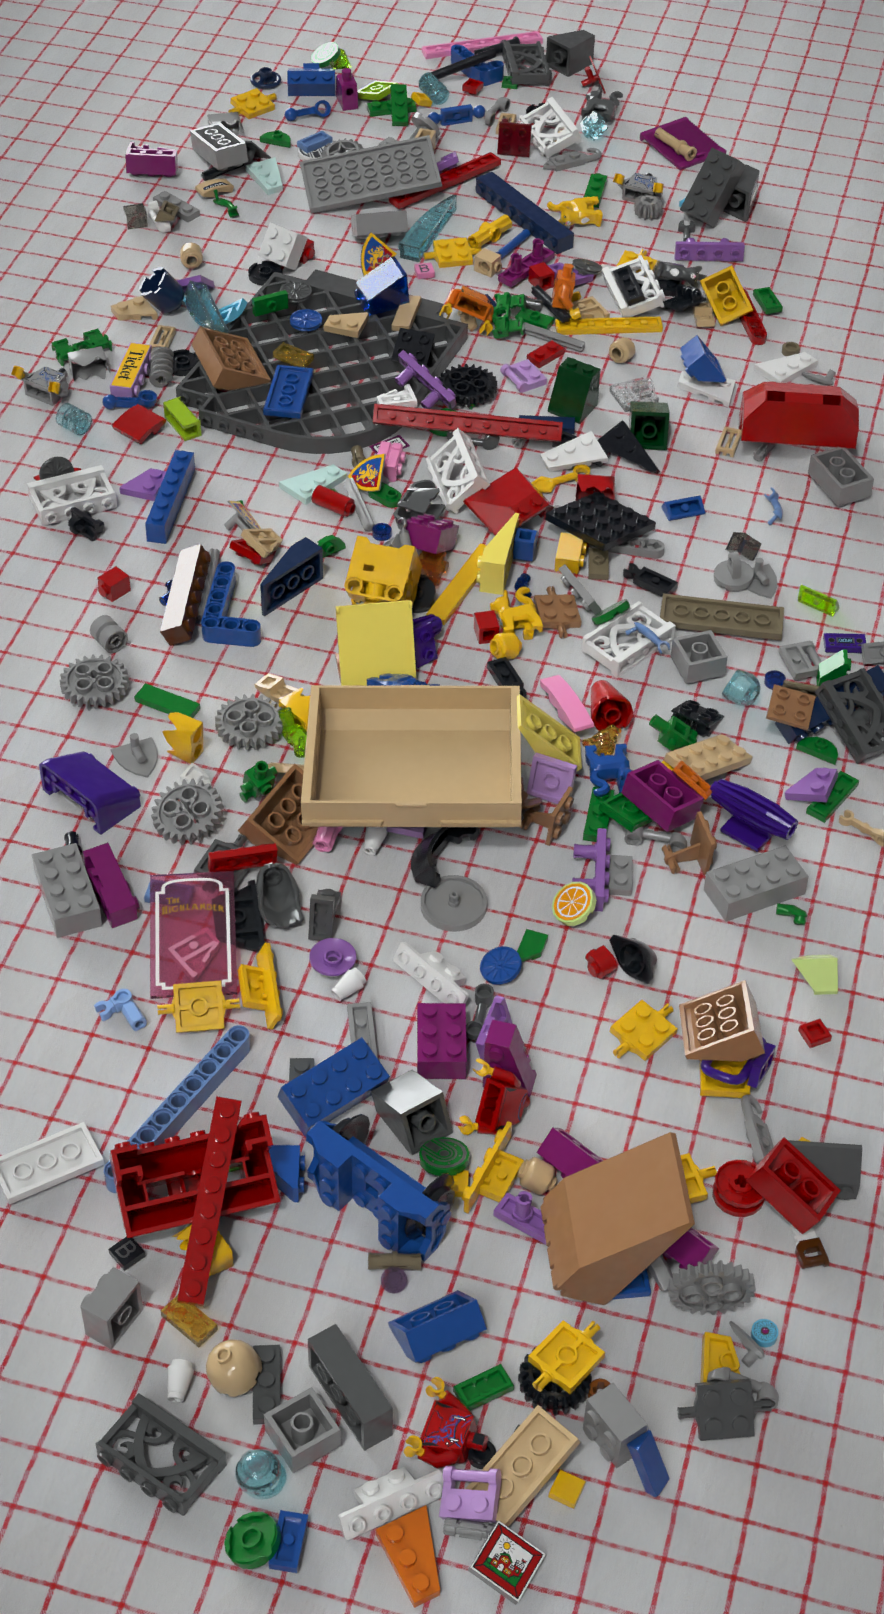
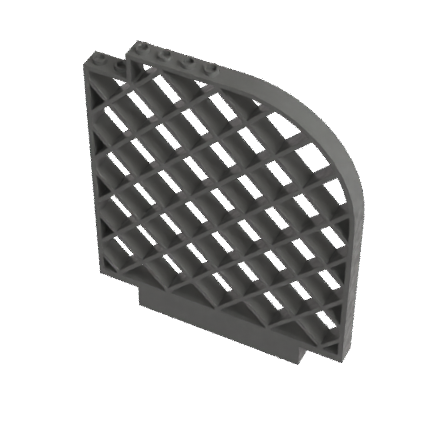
(338, 297)

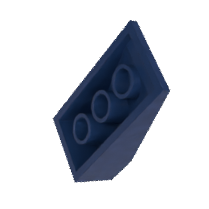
(292, 575)

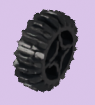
(551, 1397)

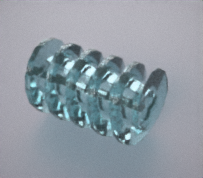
(433, 88)

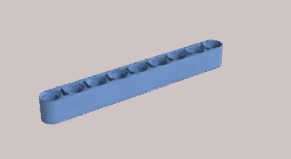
(184, 1100)

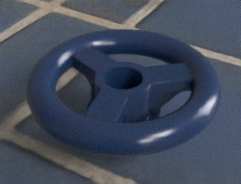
(266, 76)

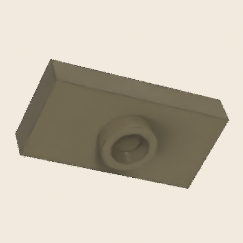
(598, 564)

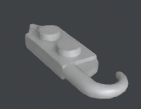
(571, 160)
(757, 1130)

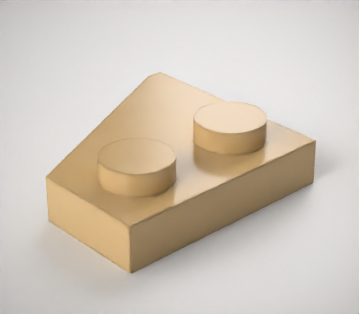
(590, 308)
(346, 324)

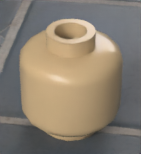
(191, 255)
(622, 350)
(537, 1175)

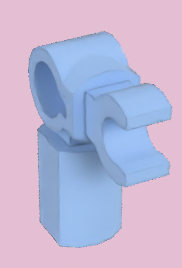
(122, 1002)

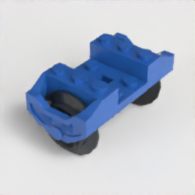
(404, 1208)

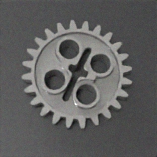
(94, 681)
(249, 722)
(202, 799)
(711, 1287)

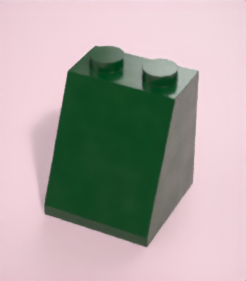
(575, 390)
(650, 424)

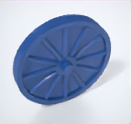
(306, 320)
(500, 965)

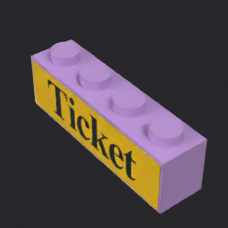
(131, 371)

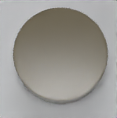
(790, 348)

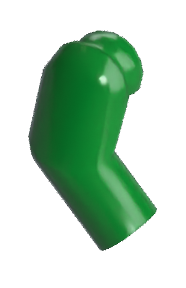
(792, 910)

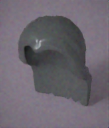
(278, 896)

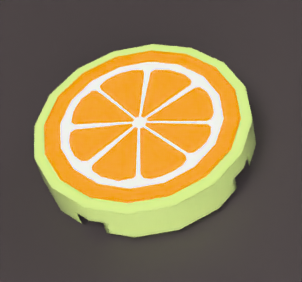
(574, 903)

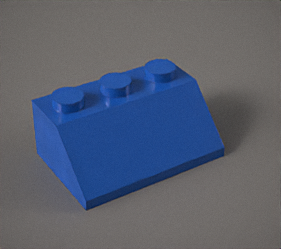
(311, 82)
(701, 361)
(438, 1326)

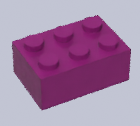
(432, 534)
(662, 795)
(441, 1040)

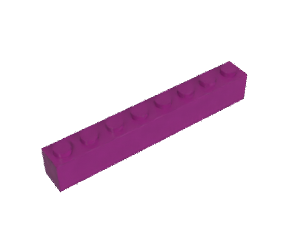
(572, 1156)

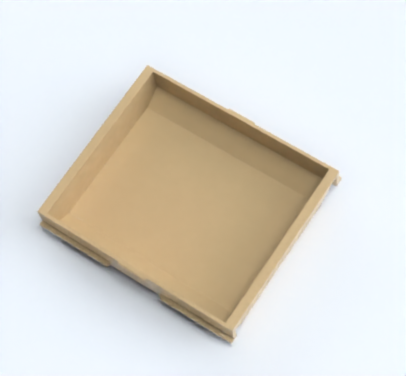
(412, 757)

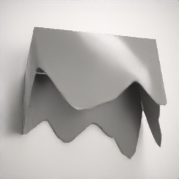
(227, 117)
(86, 365)

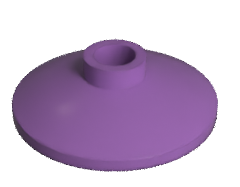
(334, 950)

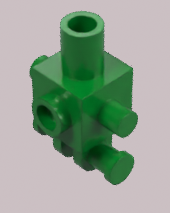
(673, 733)
(257, 781)

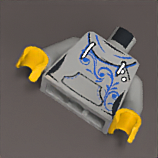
(638, 185)
(45, 384)

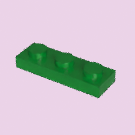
(399, 105)
(384, 107)
(596, 187)
(595, 817)

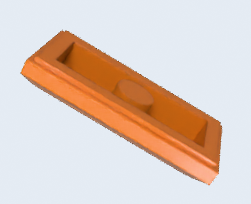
(691, 778)

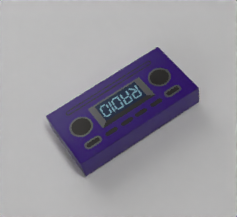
(838, 641)

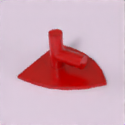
(591, 78)

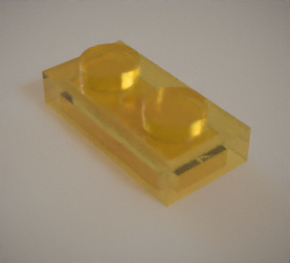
(293, 355)
(189, 1321)

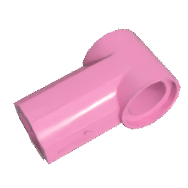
(325, 838)

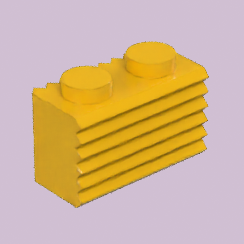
(570, 552)

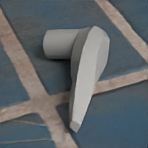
(821, 379)
(754, 1349)

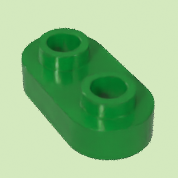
(386, 496)

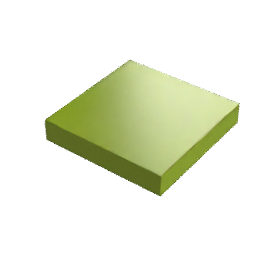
(375, 90)

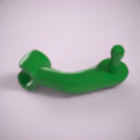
(232, 210)

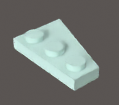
(266, 175)
(303, 485)

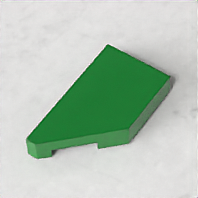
(532, 945)

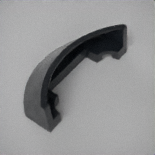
(422, 858)

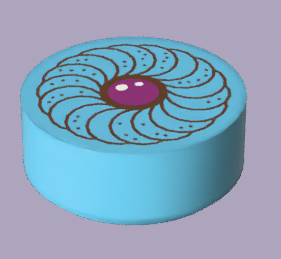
(764, 1333)

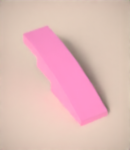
(567, 703)

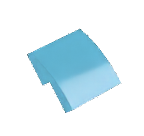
(233, 310)

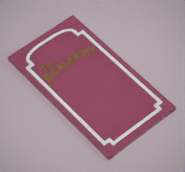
(192, 931)

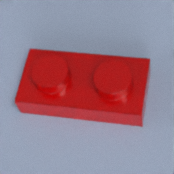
(545, 354)
(244, 550)

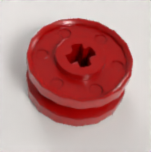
(732, 1191)

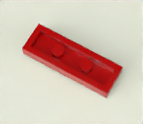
(242, 858)

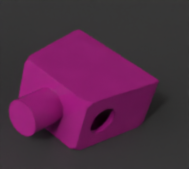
(346, 90)

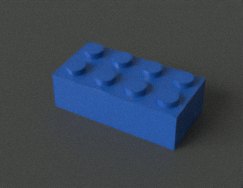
(333, 1086)

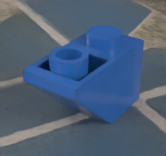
(525, 544)
(287, 1167)

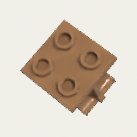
(790, 707)
(553, 820)
(701, 847)

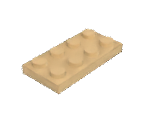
(710, 756)
(528, 1462)

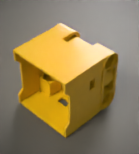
(382, 573)

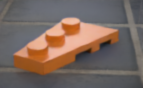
(411, 1554)

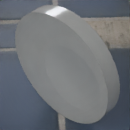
(454, 903)

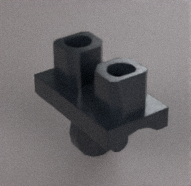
(83, 523)

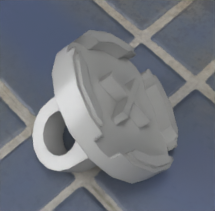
(425, 123)
(733, 573)

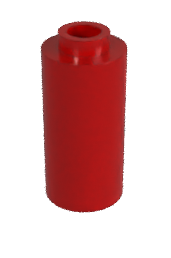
(333, 501)

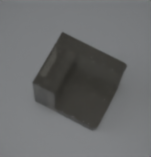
(136, 216)
(744, 545)

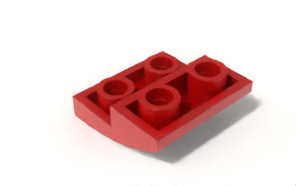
(138, 423)

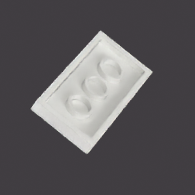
(48, 1162)

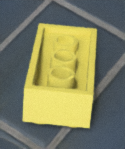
(497, 559)
(547, 734)

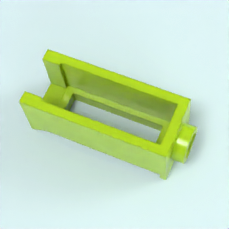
(182, 419)

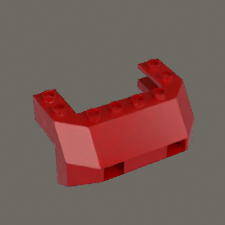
(799, 415)
(180, 1167)

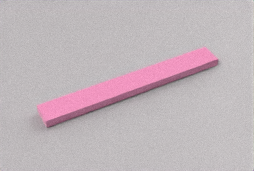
(444, 50)

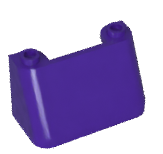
(91, 786)

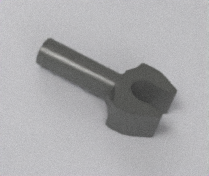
(686, 229)

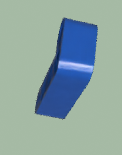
(486, 72)

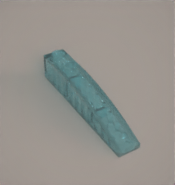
(426, 230)
(202, 307)

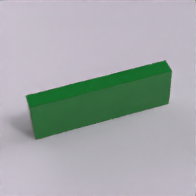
(166, 701)
(842, 789)

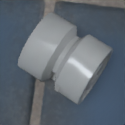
(108, 634)

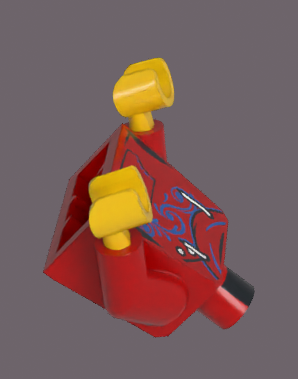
(500, 1101)
(447, 1432)

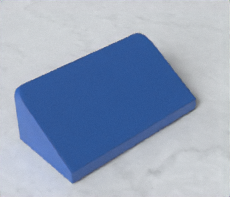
(683, 508)
(649, 1463)

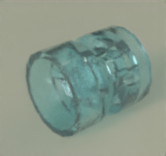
(73, 419)

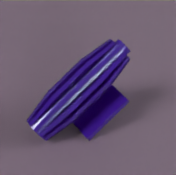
(424, 631)
(754, 816)

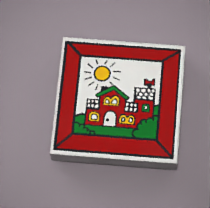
(506, 1562)

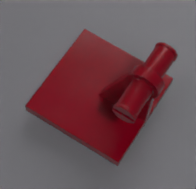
(514, 138)

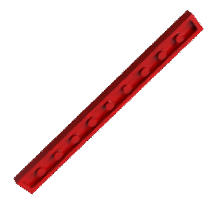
(467, 422)

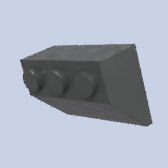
(837, 1162)

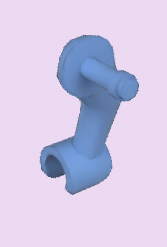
(773, 498)
(649, 634)

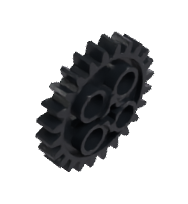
(470, 384)

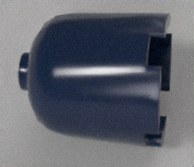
(162, 290)

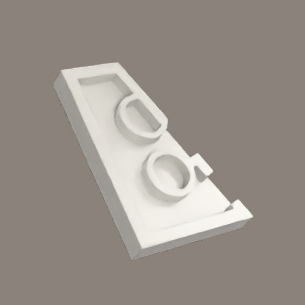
(786, 368)
(714, 390)
(577, 451)

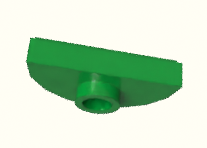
(276, 138)
(331, 545)
(819, 748)

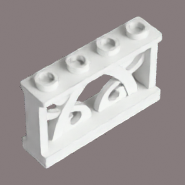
(564, 138)
(647, 281)
(81, 481)
(474, 481)
(635, 653)

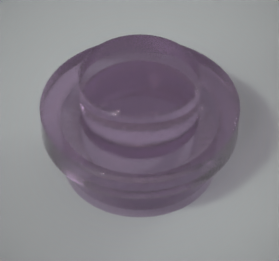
(393, 1280)

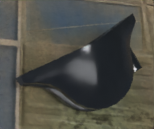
(634, 957)

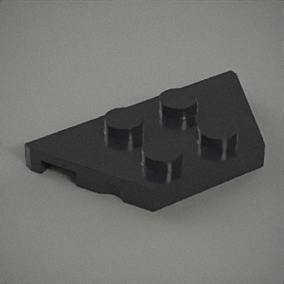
(248, 919)

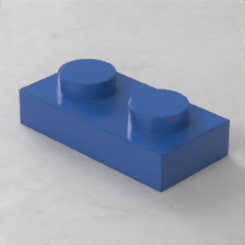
(293, 1532)

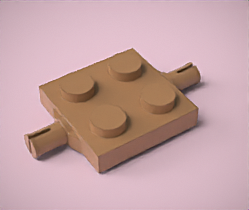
(557, 611)

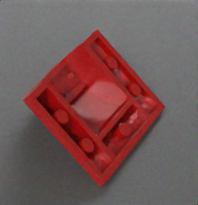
(504, 498)

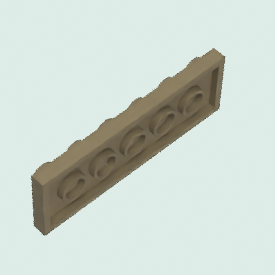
(723, 616)

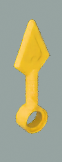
(546, 484)

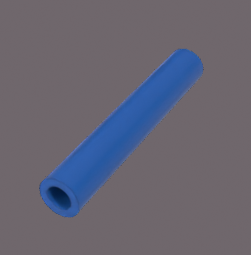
(514, 243)

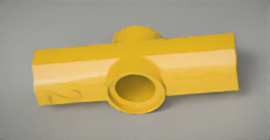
(490, 231)

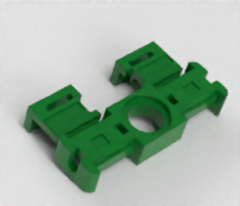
(504, 323)
(91, 340)

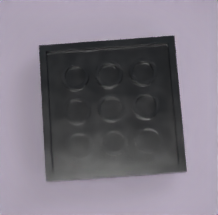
(600, 521)

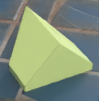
(819, 972)

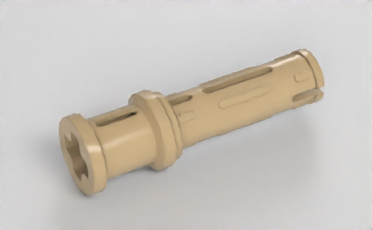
(679, 146)

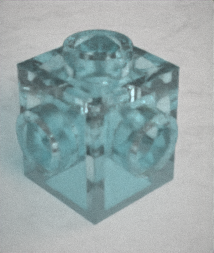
(593, 126)

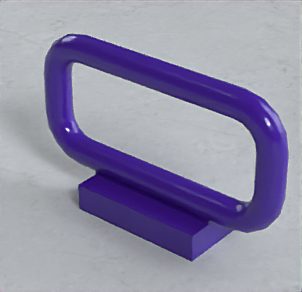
(753, 1069)

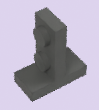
(322, 914)

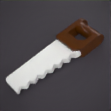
(806, 1244)

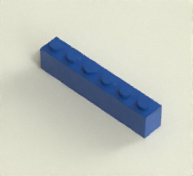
(170, 497)

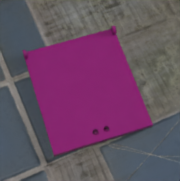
(682, 130)

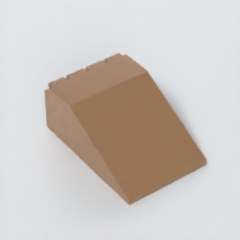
(615, 1219)

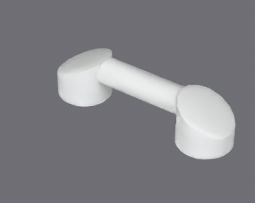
(153, 209)

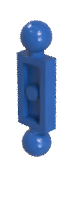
(457, 114)

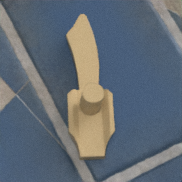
(468, 319)

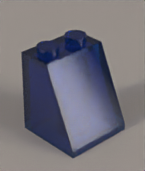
(383, 288)

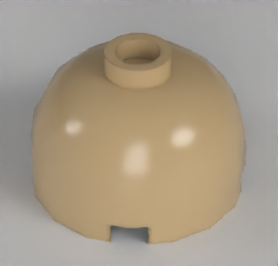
(233, 1367)

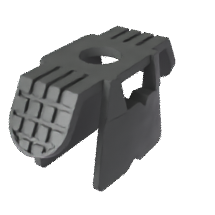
(418, 502)

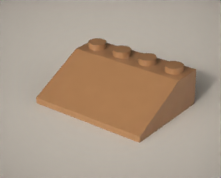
(228, 360)
(280, 819)
(722, 1025)

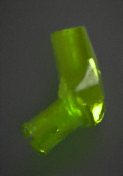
(292, 732)

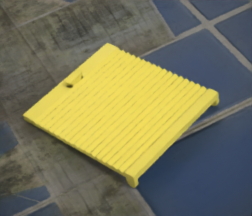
(375, 641)

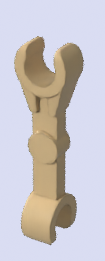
(876, 834)

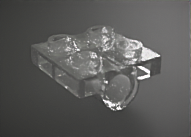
(634, 390)

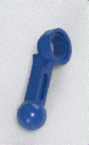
(291, 114)
(145, 398)

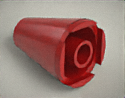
(609, 706)

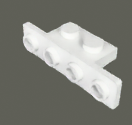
(433, 973)
(389, 1499)

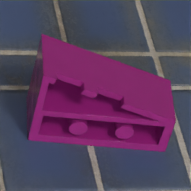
(151, 161)
(110, 886)
(506, 1050)

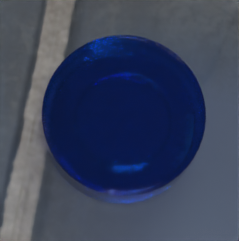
(381, 531)
(774, 677)

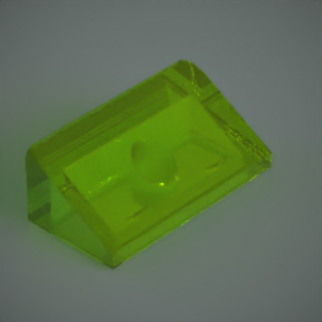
(342, 61)
(818, 600)

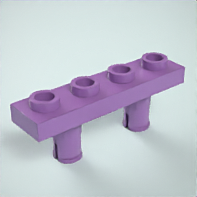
(709, 251)
(438, 392)
(598, 854)
(521, 1215)

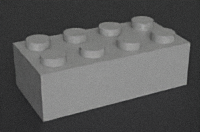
(219, 146)
(755, 883)
(66, 890)

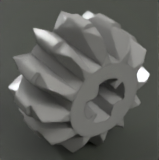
(648, 207)

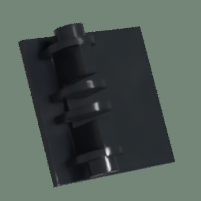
(686, 297)
(416, 343)
(702, 717)

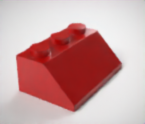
(793, 1186)

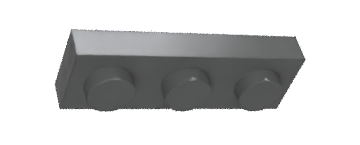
(267, 1389)

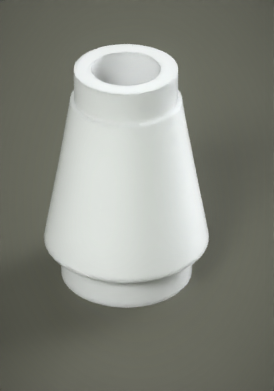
(373, 839)
(348, 984)
(179, 1378)

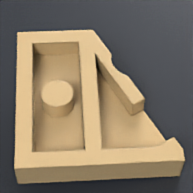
(133, 309)
(262, 540)

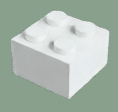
(282, 246)

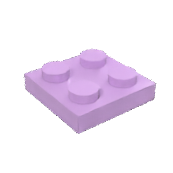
(550, 778)

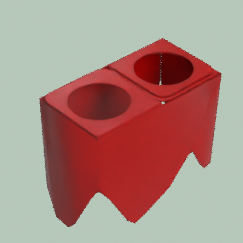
(588, 483)

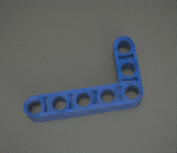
(215, 624)

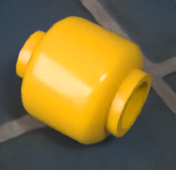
(505, 645)

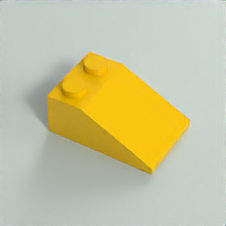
(726, 295)

